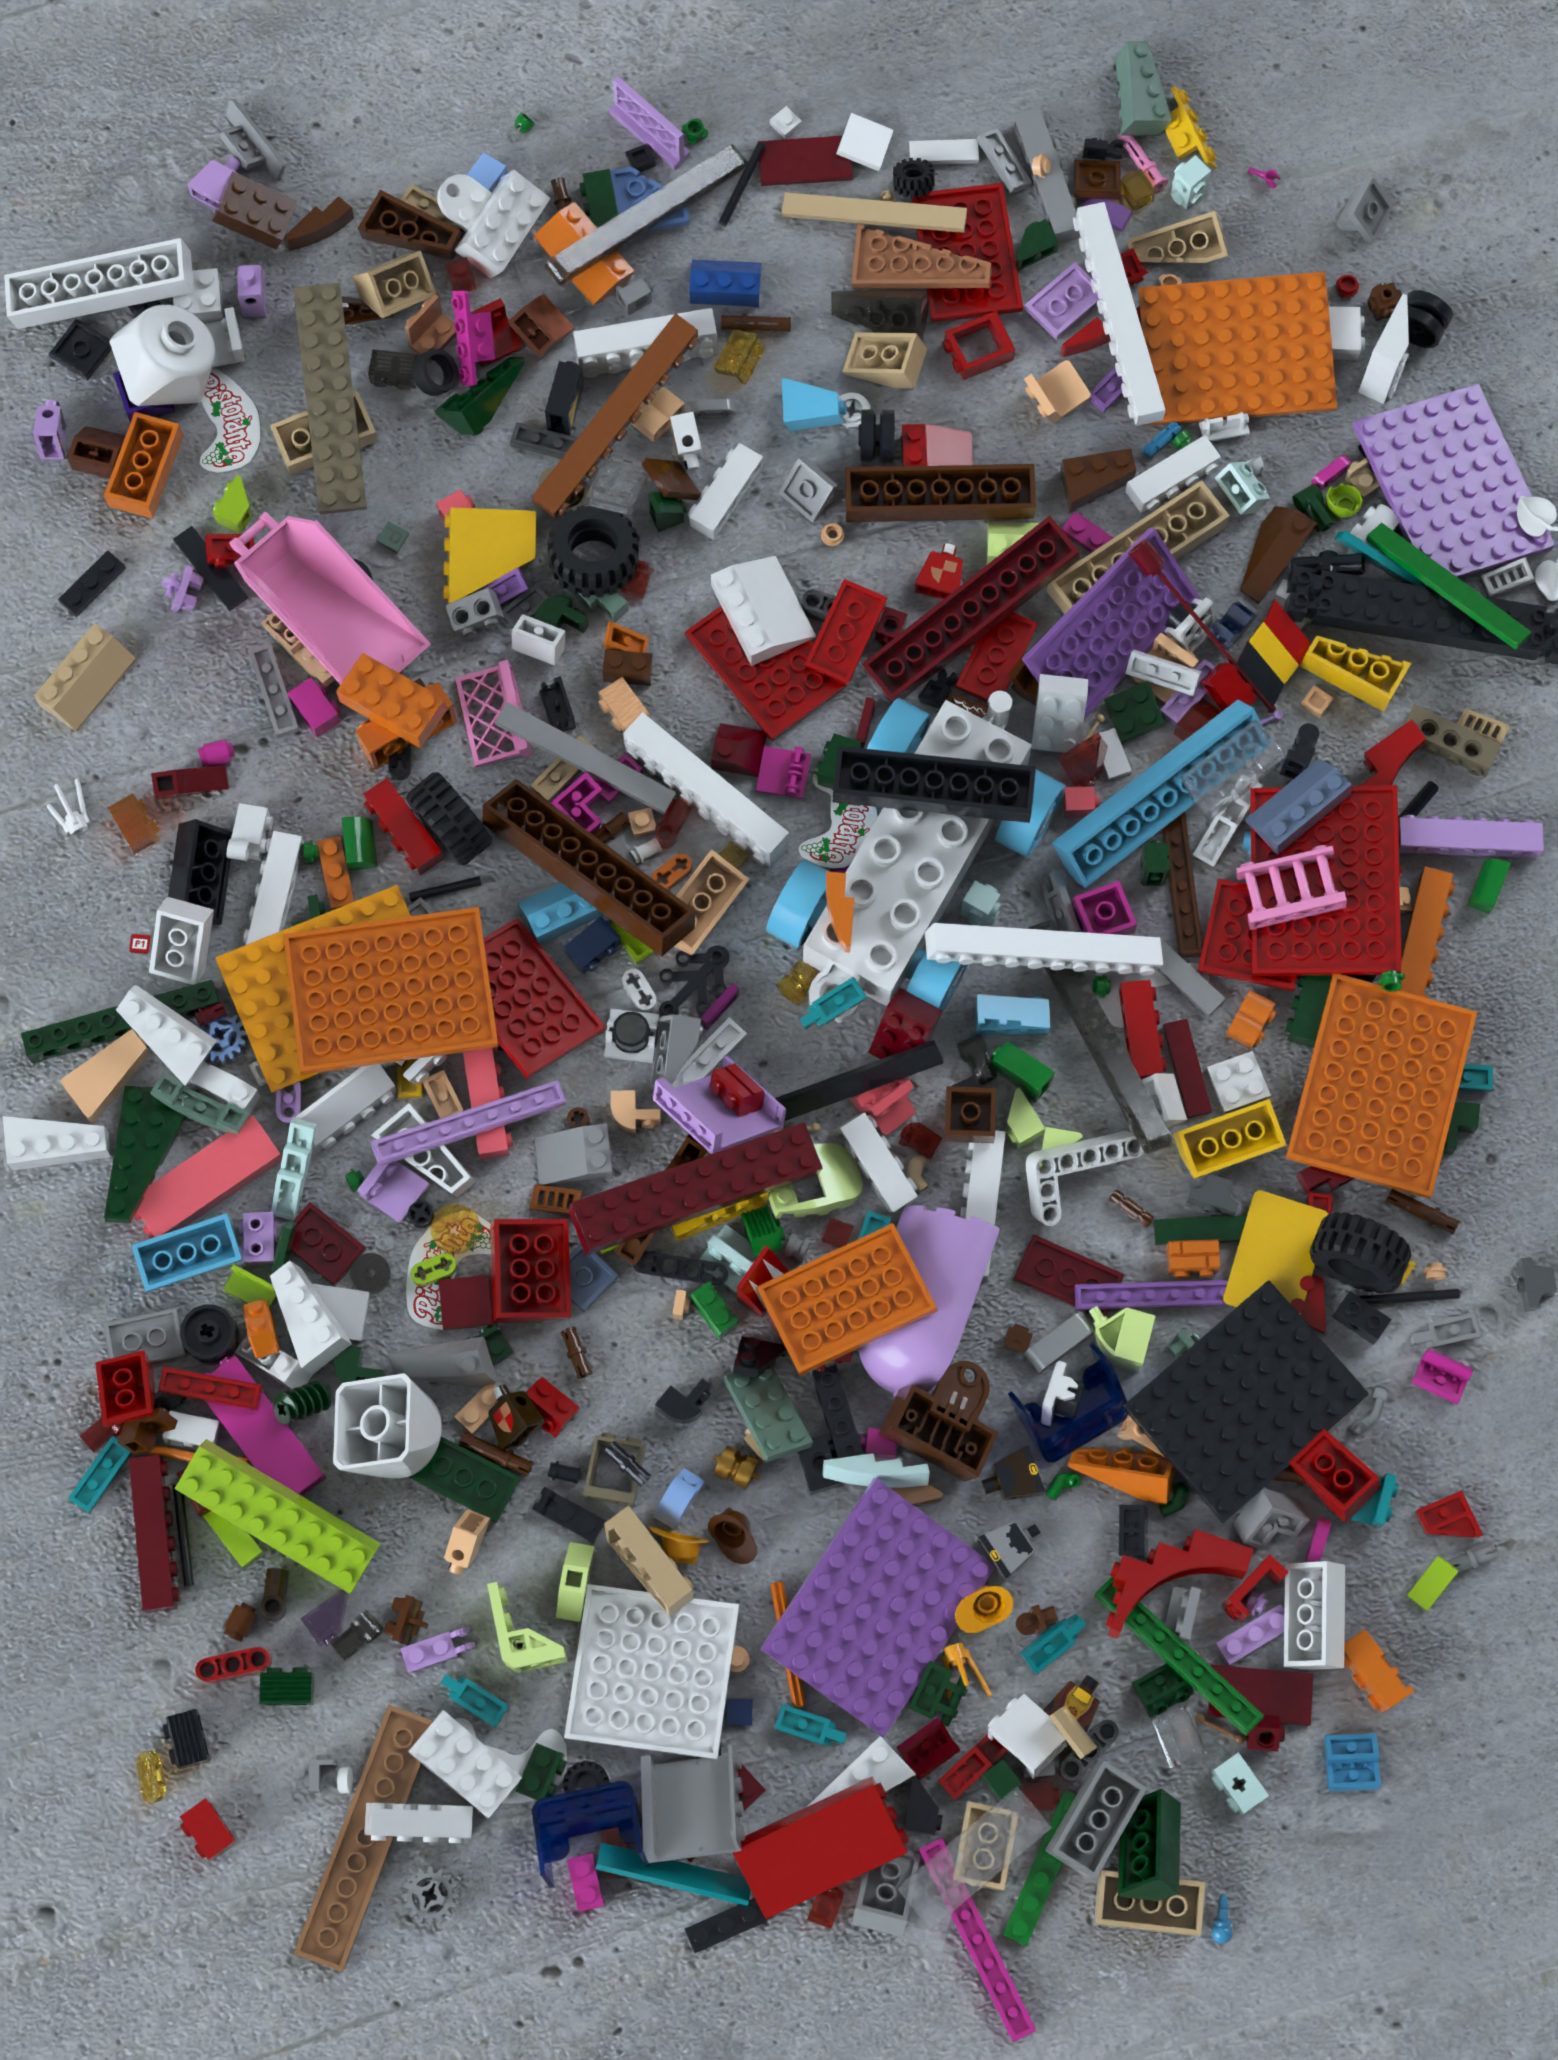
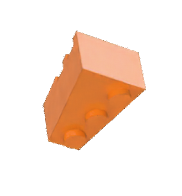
(1374, 1672)

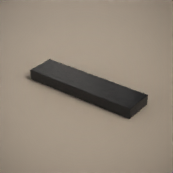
(217, 579)

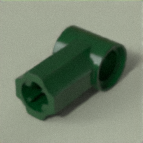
(1312, 504)

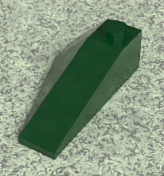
(478, 405)

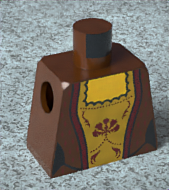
(1077, 1700)

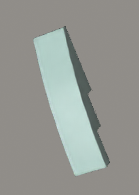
(293, 1169)
(863, 1468)

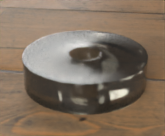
(368, 1262)

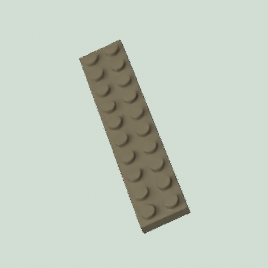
(329, 398)

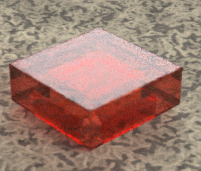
(837, 1233)

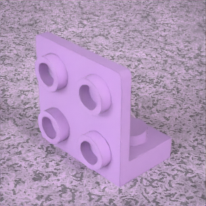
(392, 1189)

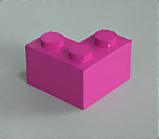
(576, 802)

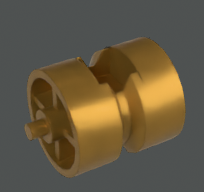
(737, 1467)

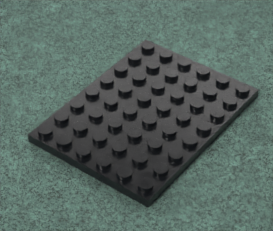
(1245, 1401)

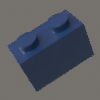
(592, 945)

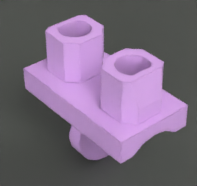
(181, 599)

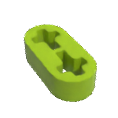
(431, 1264)

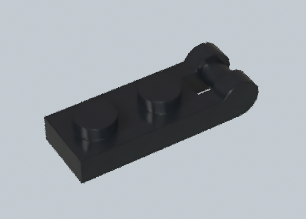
(569, 1515)

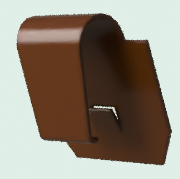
(1018, 1338)

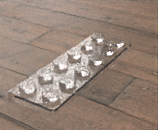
(974, 1857)

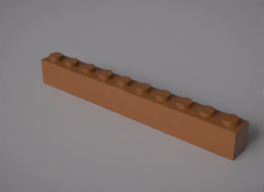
(615, 416)

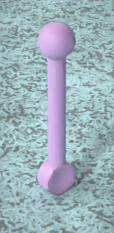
(1278, 715)

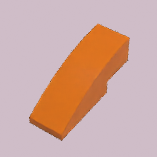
(839, 908)

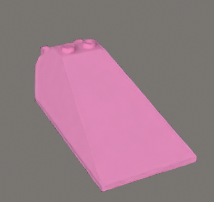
(325, 596)

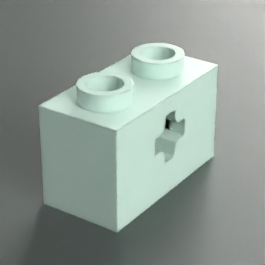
(1252, 1790)

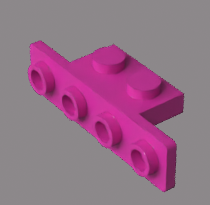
(473, 337)

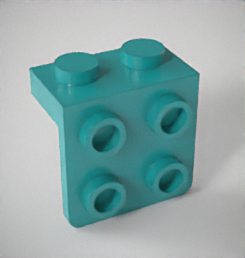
(1377, 1509)

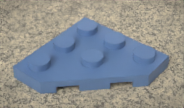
(632, 187)

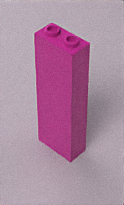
(263, 1439)

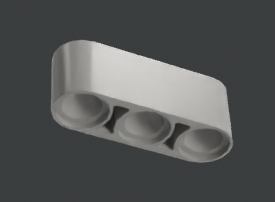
(1060, 1341)

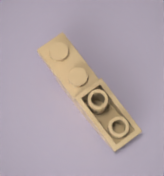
(296, 649)

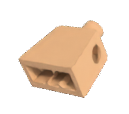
(465, 1540)

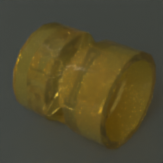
(797, 984)

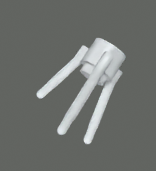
(75, 822)

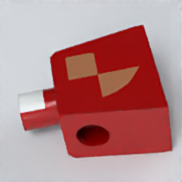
(940, 573)

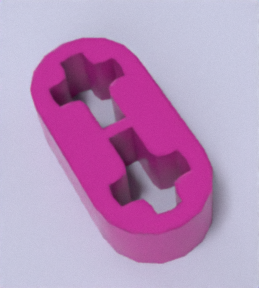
(1331, 472)
(1318, 1540)

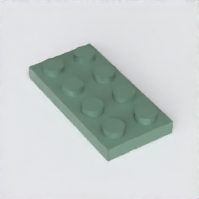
(769, 1414)

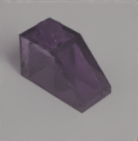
(327, 1619)

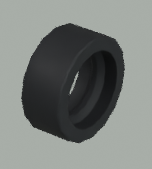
(421, 375)

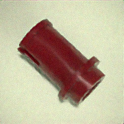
(210, 1014)

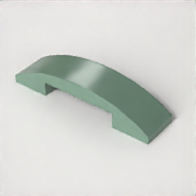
(199, 1107)

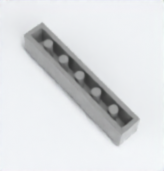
(1052, 190)

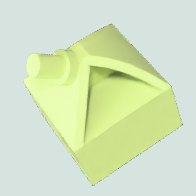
(1123, 1336)

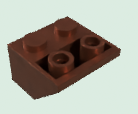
(541, 325)
(95, 451)

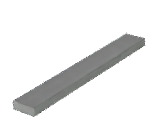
(585, 758)

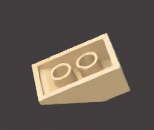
(886, 358)

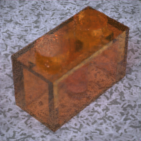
(133, 823)

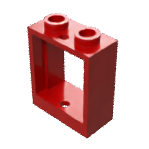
(1006, 348)

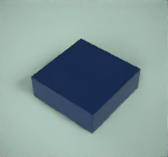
(739, 1712)

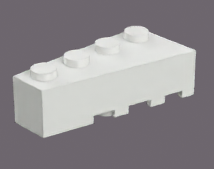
(167, 1033)
(47, 1143)
(877, 1161)
(436, 1163)
(309, 1321)
(876, 1761)
(418, 1821)

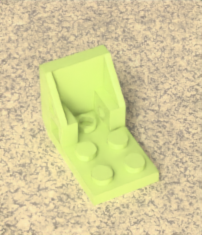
(536, 1649)

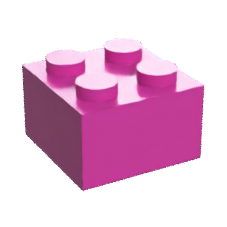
(1104, 911)

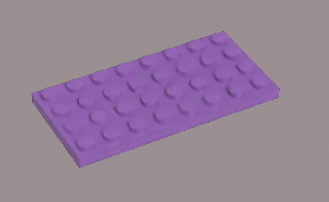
(1109, 622)

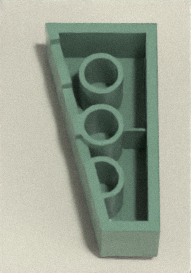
(1141, 94)

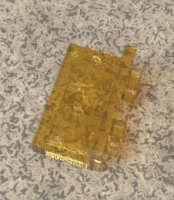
(740, 355)

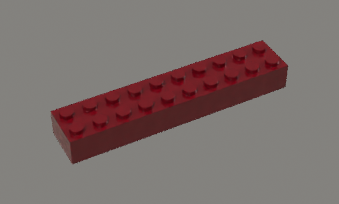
(971, 610)
(694, 1188)

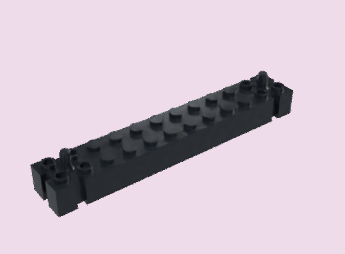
(1412, 614)

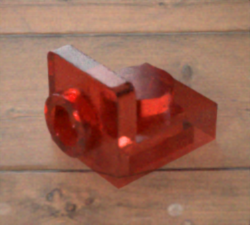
(920, 1139)
(826, 1907)

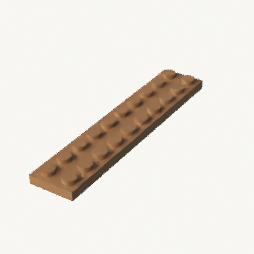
(355, 1857)

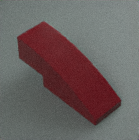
(1314, 1177)

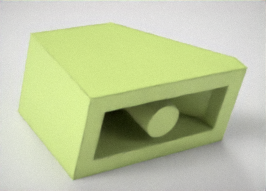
(1023, 1122)

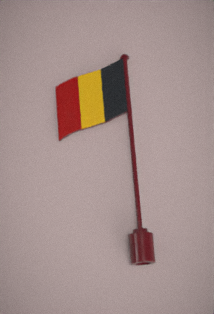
(1270, 652)

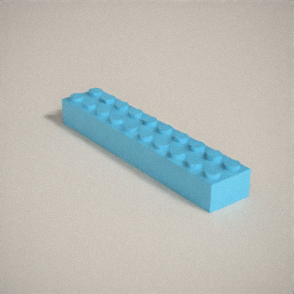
(1144, 803)

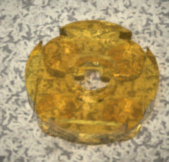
(450, 1242)

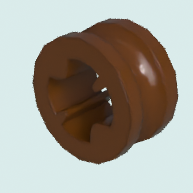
(571, 1116)

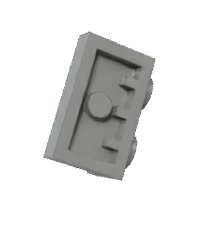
(1182, 1611)

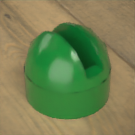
(525, 123)

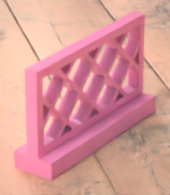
(509, 694)

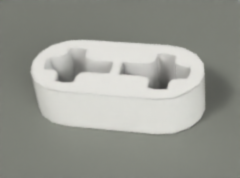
(644, 988)

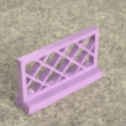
(648, 125)

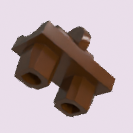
(1036, 1620)
(408, 1622)

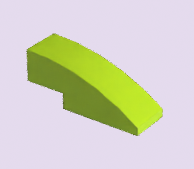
(236, 1540)

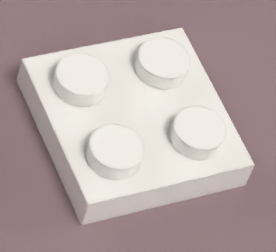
(1238, 1082)

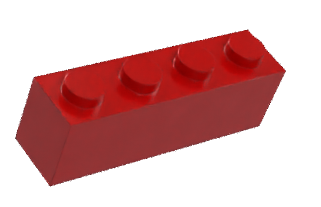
(403, 827)
(1140, 1027)

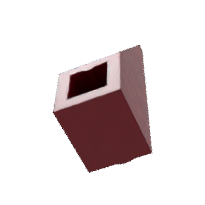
(189, 781)

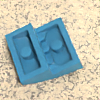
(1352, 1762)

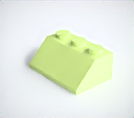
(1003, 535)

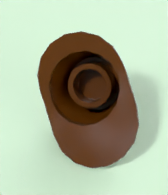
(733, 1536)

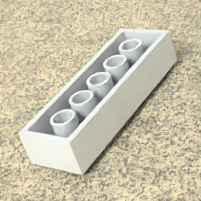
(623, 344)

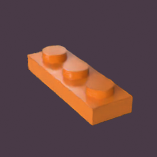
(335, 872)

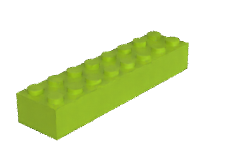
(277, 1516)

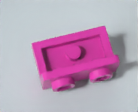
(1442, 1376)

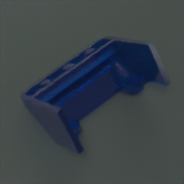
(1097, 1412)
(582, 1813)

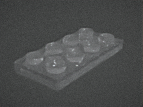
(618, 485)

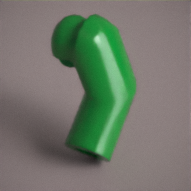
(1061, 1482)

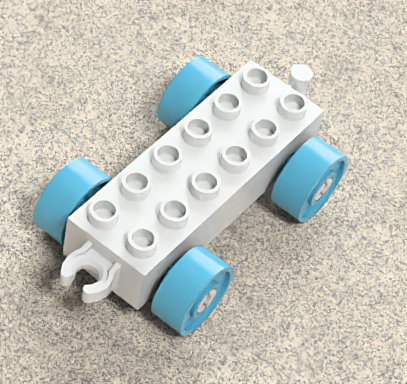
(909, 864)

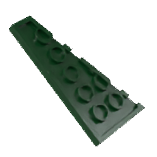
(142, 1143)

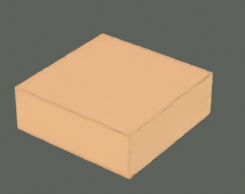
(1316, 702)

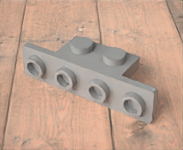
(249, 143)

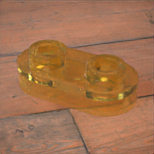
(151, 1776)

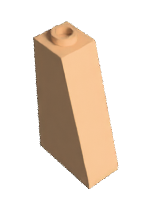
(105, 1074)

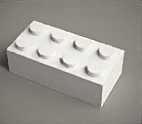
(1314, 1615)
(465, 1764)

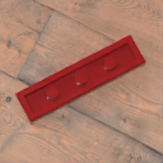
(210, 1388)

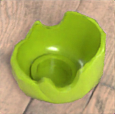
(1344, 500)

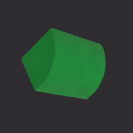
(359, 843)
(1488, 885)

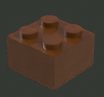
(970, 1114)

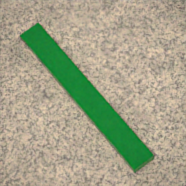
(1448, 586)
(1186, 1663)

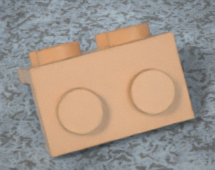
(1058, 391)
(1168, 649)

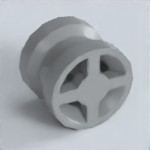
(797, 1247)

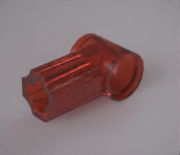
(672, 822)
(97, 1435)

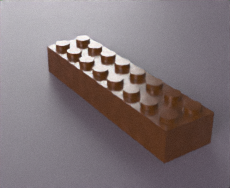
(940, 493)

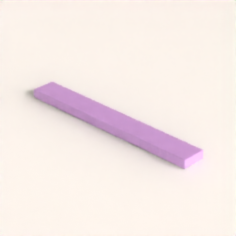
(468, 1123)

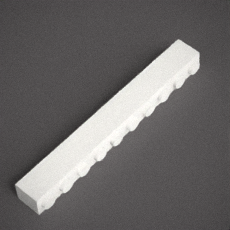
(1119, 313)
(1043, 949)

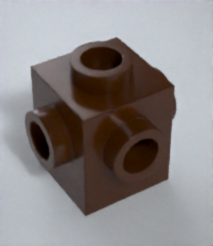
(1383, 300)

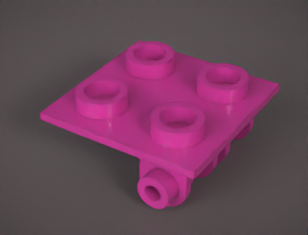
(783, 772)

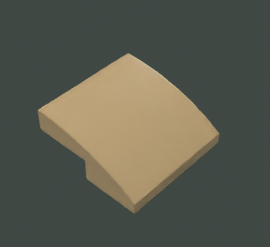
(1073, 1732)

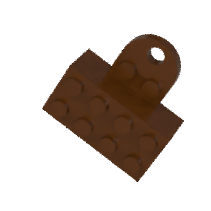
(944, 1424)

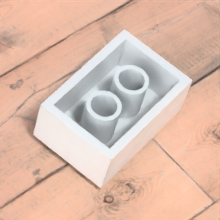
(1059, 713)
(181, 941)

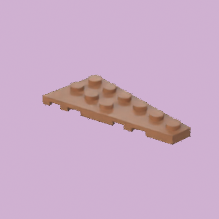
(907, 263)

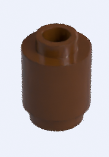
(240, 1621)

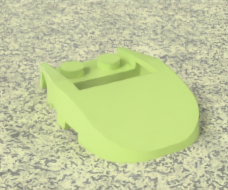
(838, 1179)

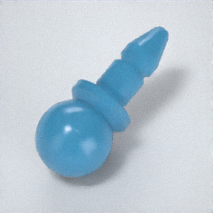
(1222, 1931)

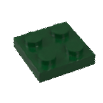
(1134, 712)

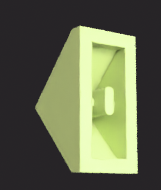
(1057, 1137)

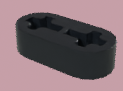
(406, 762)

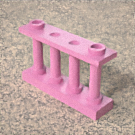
(1284, 910)

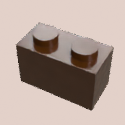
(632, 666)

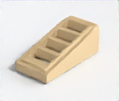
(1491, 723)

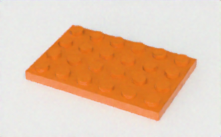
(846, 1299)

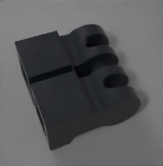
(1302, 751)

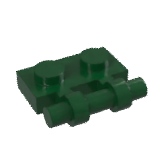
(931, 1690)

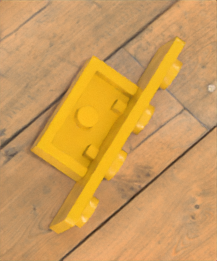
(1185, 133)

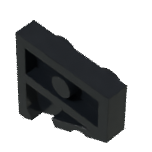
(756, 1356)

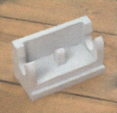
(191, 1431)

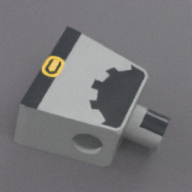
(1009, 1547)

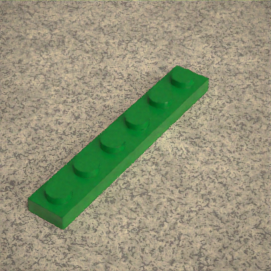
(1038, 1882)

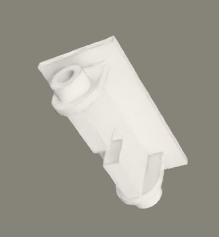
(1220, 429)

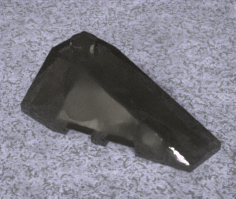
(883, 309)

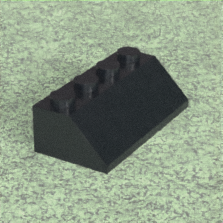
(201, 866)

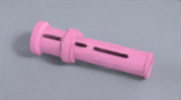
(1149, 167)

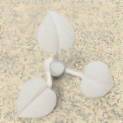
(1534, 517)

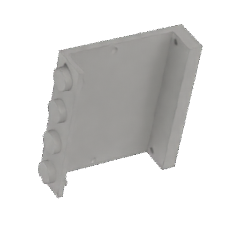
(691, 1807)

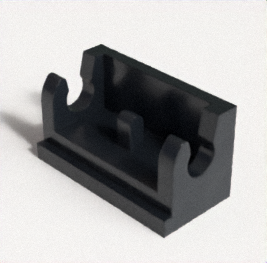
(557, 705)
(1133, 1531)

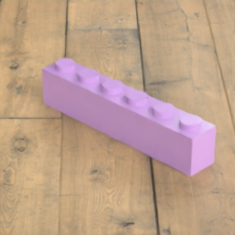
(1470, 837)

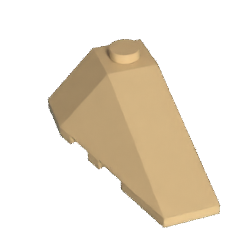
(1183, 242)

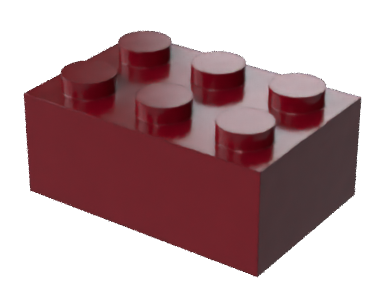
(904, 1025)

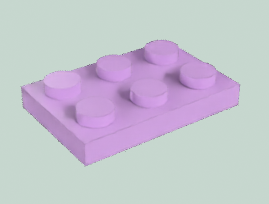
(1063, 301)

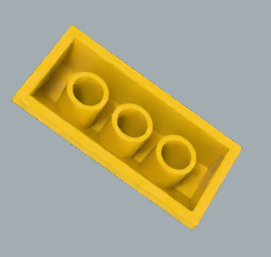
(1229, 1139)

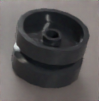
(1427, 318)
(876, 435)
(202, 1321)

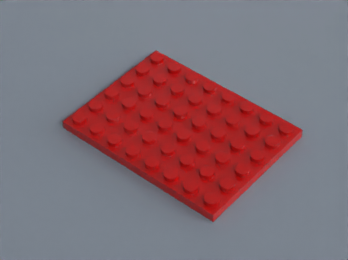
(1363, 865)

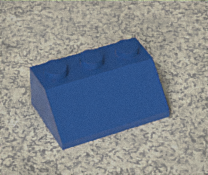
(725, 283)

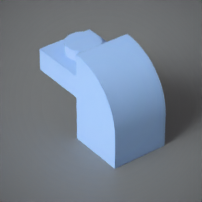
(678, 1498)

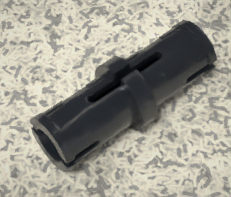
(627, 1463)

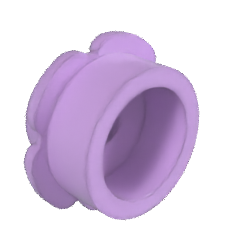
(1256, 1603)

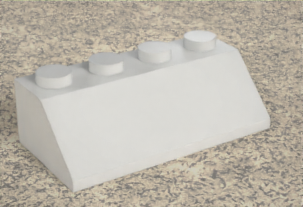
(348, 1103)

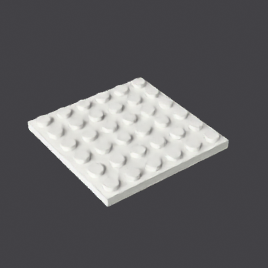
(651, 1675)

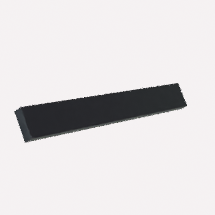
(861, 1079)

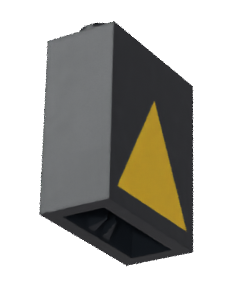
(564, 397)

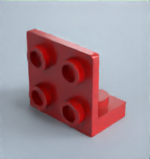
(504, 336)

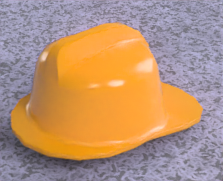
(680, 1547)
(983, 1608)

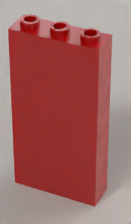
(821, 1847)

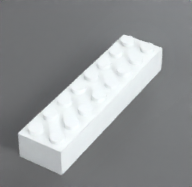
(99, 283)
(706, 791)

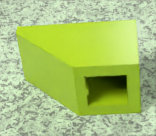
(233, 509)

